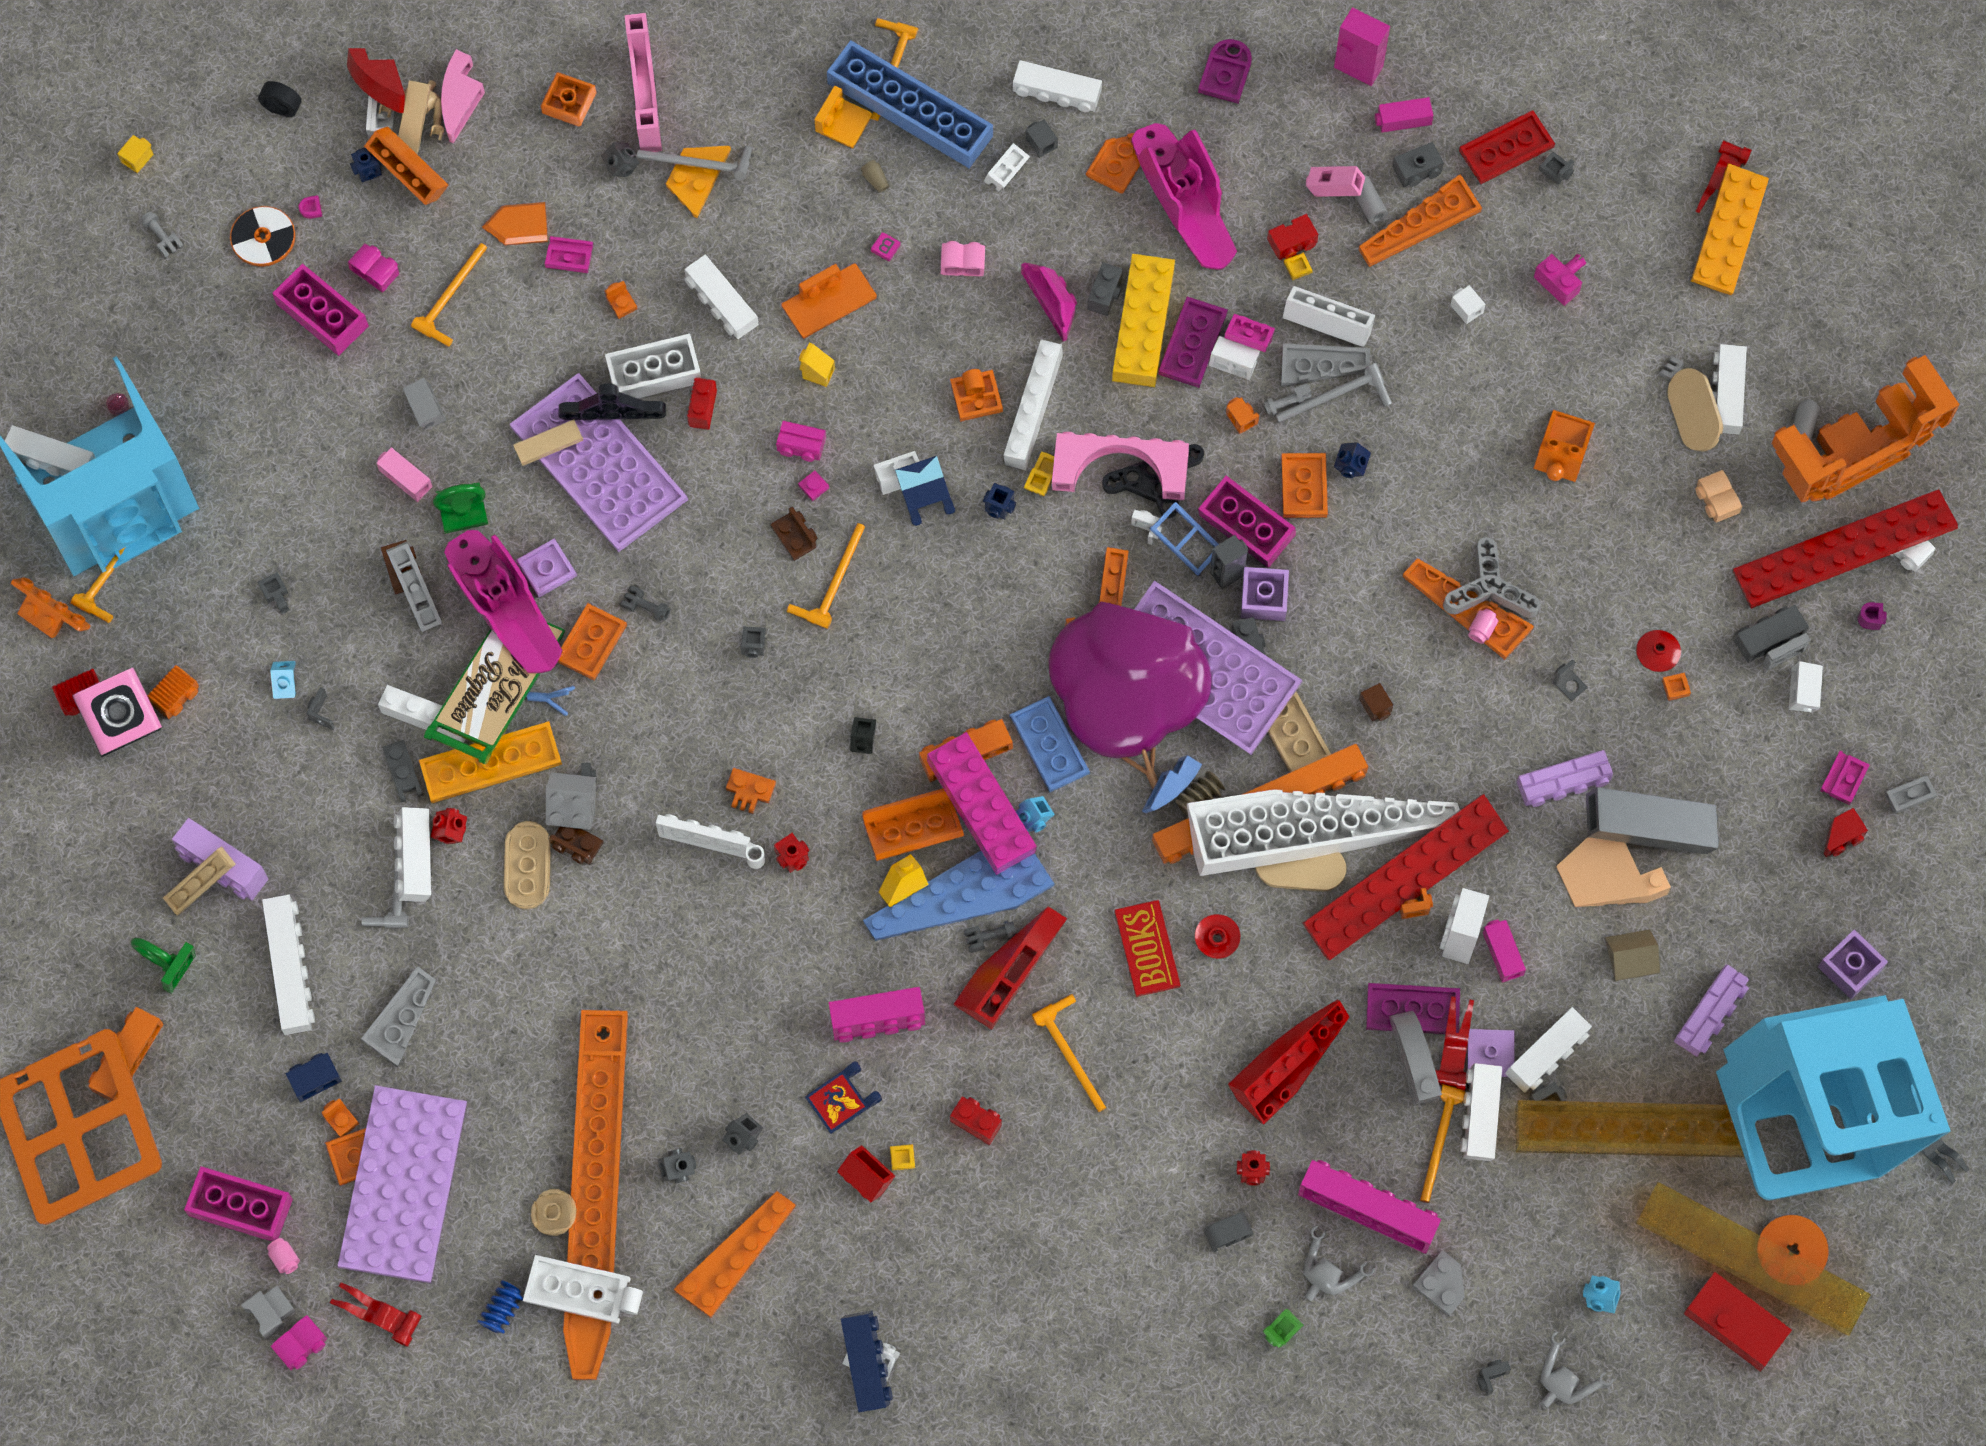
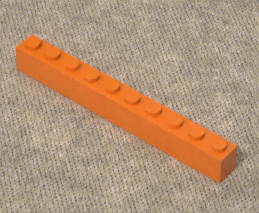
(1317, 777)

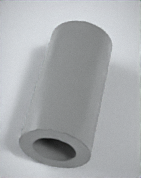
(1371, 202)
(1806, 417)

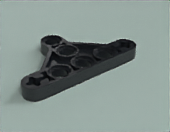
(611, 404)
(1146, 483)

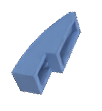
(1172, 783)

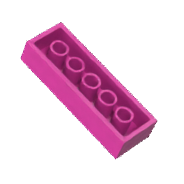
(981, 803)
(1369, 1206)

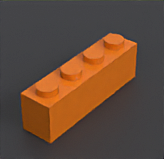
(406, 165)
(989, 740)
(135, 1042)

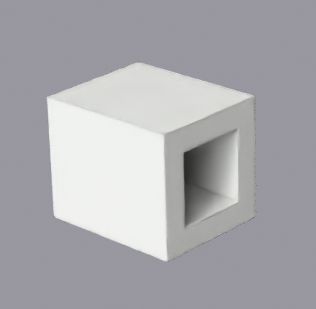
(1467, 304)

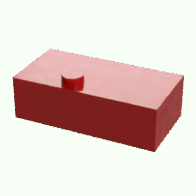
(1737, 1321)

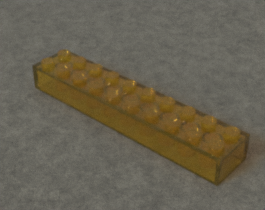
(1625, 1129)
(1753, 1258)

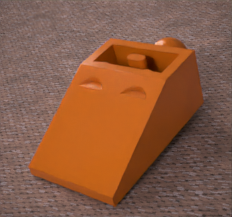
(1563, 446)

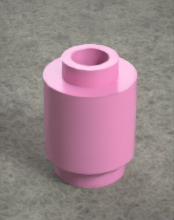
(1483, 626)
(283, 1256)

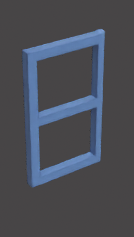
(1196, 527)

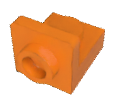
(620, 299)
(1413, 908)
(339, 1117)

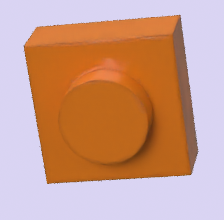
(1676, 686)

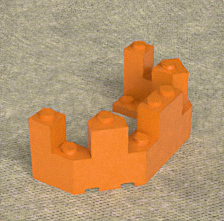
(1857, 452)

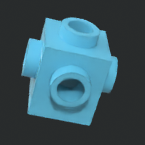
(1034, 813)
(1602, 1294)

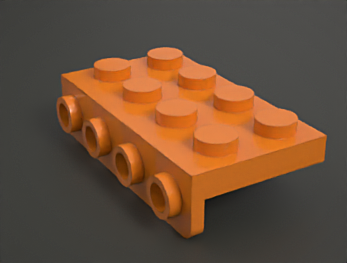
(911, 824)

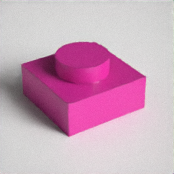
(813, 485)

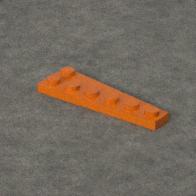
(1436, 213)
(1436, 585)
(722, 1270)

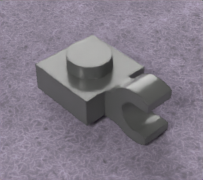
(274, 589)

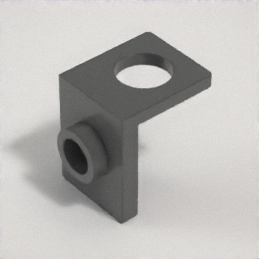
(1565, 674)
(315, 705)

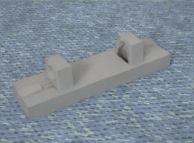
(414, 586)

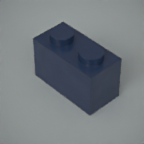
(313, 1076)

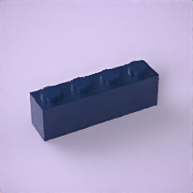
(865, 1361)

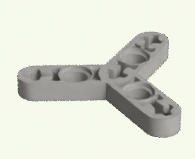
(1484, 593)

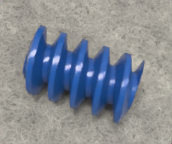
(502, 1307)

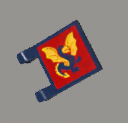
(839, 1101)

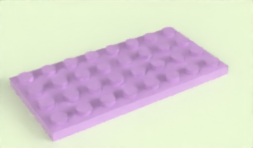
(607, 471)
(1245, 684)
(402, 1184)

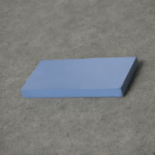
(1049, 744)

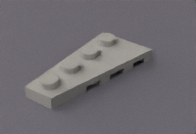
(1318, 362)
(399, 1018)

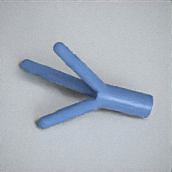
(546, 697)

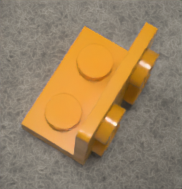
(841, 119)

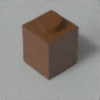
(1376, 702)

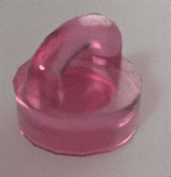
(117, 404)

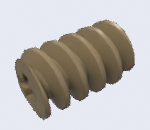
(1200, 791)

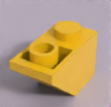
(816, 365)

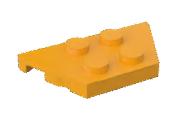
(693, 183)

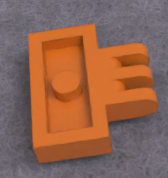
(749, 789)

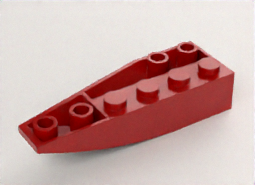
(1007, 969)
(1285, 1065)

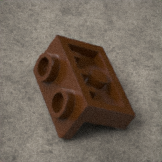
(794, 534)
(576, 842)

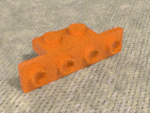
(44, 611)

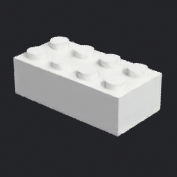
(654, 367)
(1463, 925)

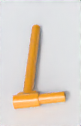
(906, 33)
(425, 324)
(86, 602)
(821, 616)
(1046, 1018)
(1451, 1097)

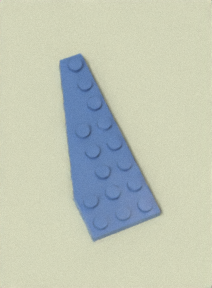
(961, 895)

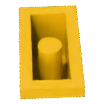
(902, 881)

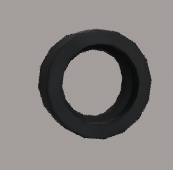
(279, 99)

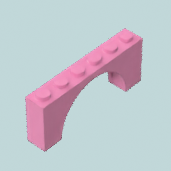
(643, 82)
(1076, 452)

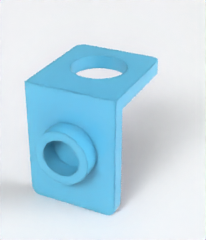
(283, 679)

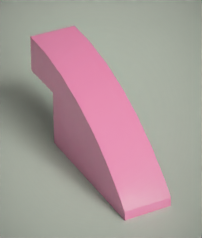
(459, 94)

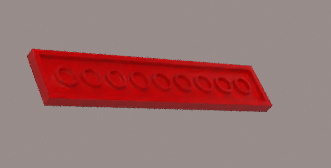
(1845, 548)
(1404, 875)

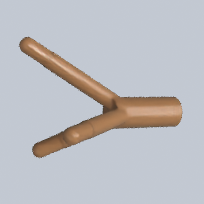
(1149, 772)

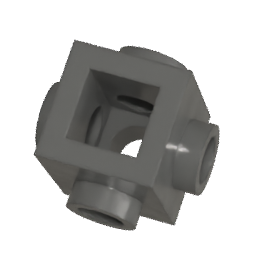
(620, 159)
(742, 1134)
(669, 1166)

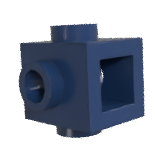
(365, 165)
(1352, 460)
(999, 501)

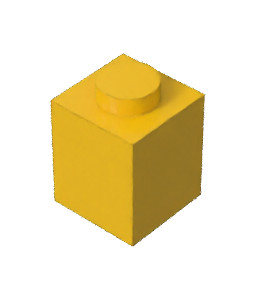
(135, 153)

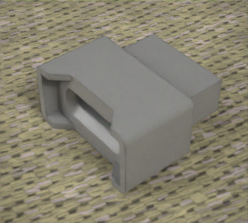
(269, 1310)

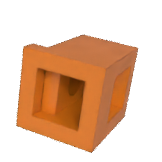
(1241, 414)

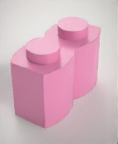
(962, 259)

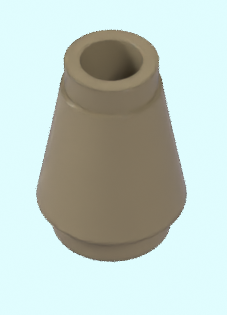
(875, 176)

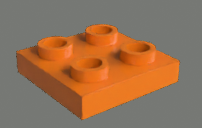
(976, 394)

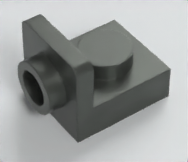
(862, 735)

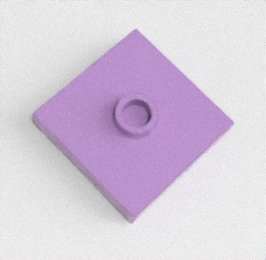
(546, 568)
(1491, 1048)

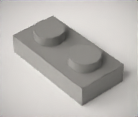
(1910, 794)

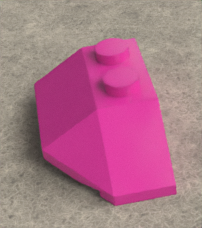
(1052, 296)

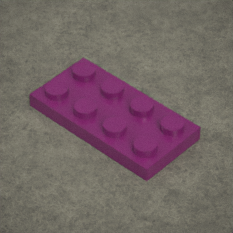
(1192, 342)
(1427, 1002)

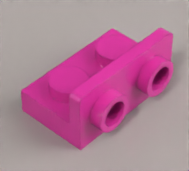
(1249, 332)

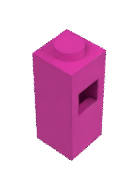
(1404, 115)
(1503, 950)

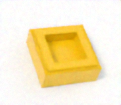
(1298, 266)
(902, 1157)

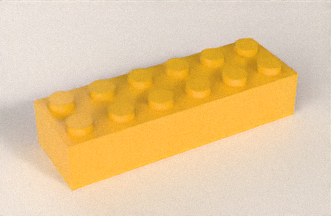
(1143, 320)

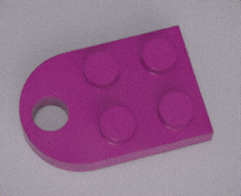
(1226, 73)

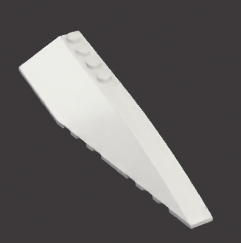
(1297, 826)

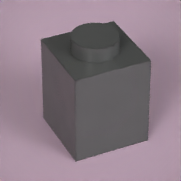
(1041, 138)

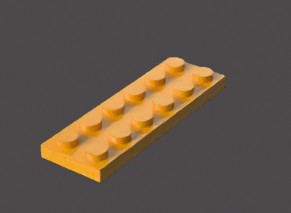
(1729, 229)
(513, 757)

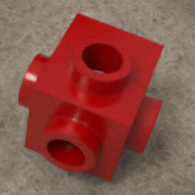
(449, 826)
(791, 853)
(1249, 1175)

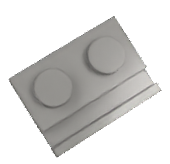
(1786, 651)

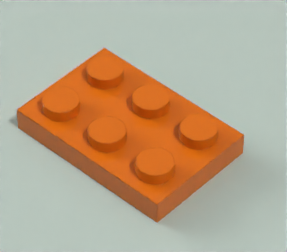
(1304, 485)
(591, 641)

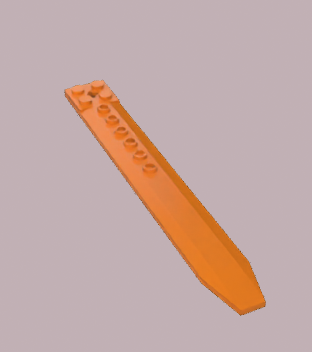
(595, 1174)

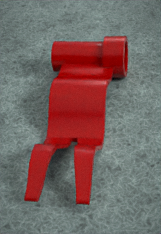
(1730, 155)
(1455, 1049)
(381, 1314)

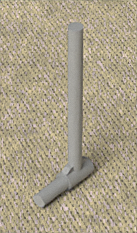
(738, 169)
(1371, 376)
(393, 919)

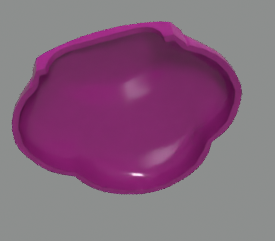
(1127, 678)

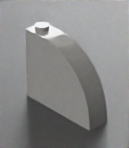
(1415, 1058)

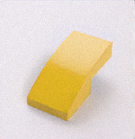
(1041, 475)

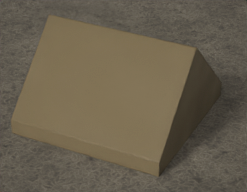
(1633, 954)

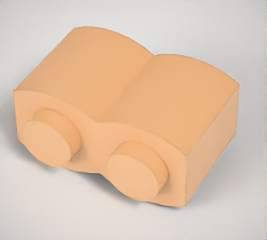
(1718, 496)

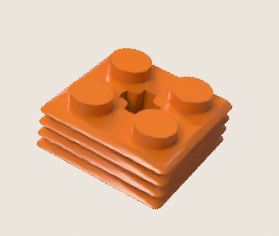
(562, 89)

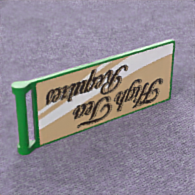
(485, 698)

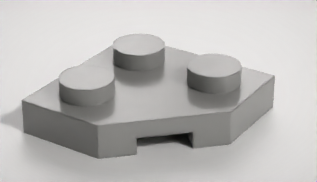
(1442, 1283)

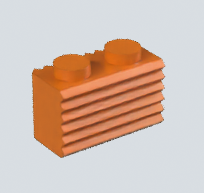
(173, 692)

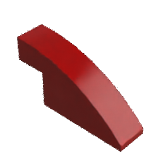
(377, 78)

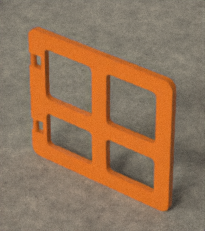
(70, 1129)

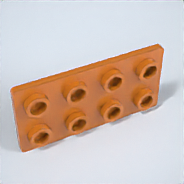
(828, 298)

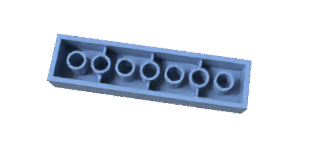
(910, 104)

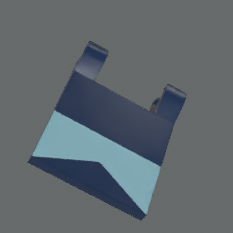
(923, 485)

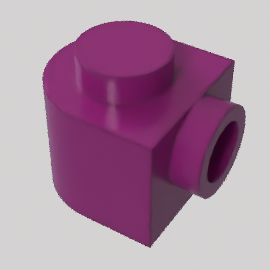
(1872, 616)

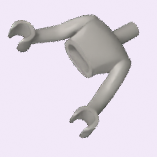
(1326, 1275)
(1563, 1382)

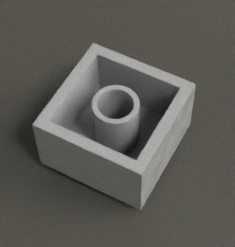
(570, 800)

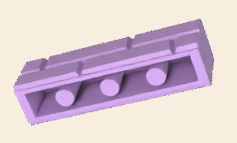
(1565, 778)
(1711, 1010)

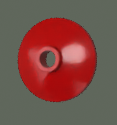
(1658, 660)
(1217, 925)

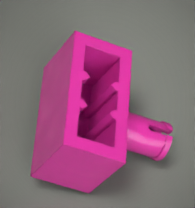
(1560, 278)

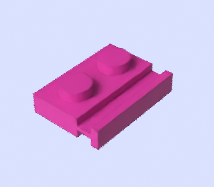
(569, 254)
(1844, 777)

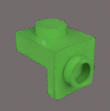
(1282, 1329)

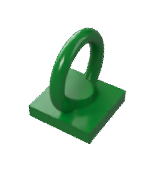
(461, 507)
(172, 965)

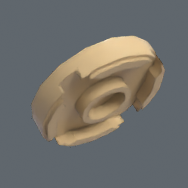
(553, 1212)

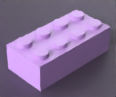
(198, 844)

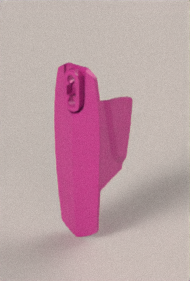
(1187, 191)
(503, 599)

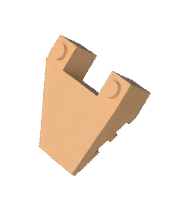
(1605, 874)

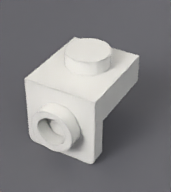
(1144, 520)

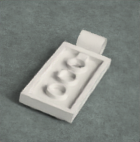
(710, 838)
(572, 1290)

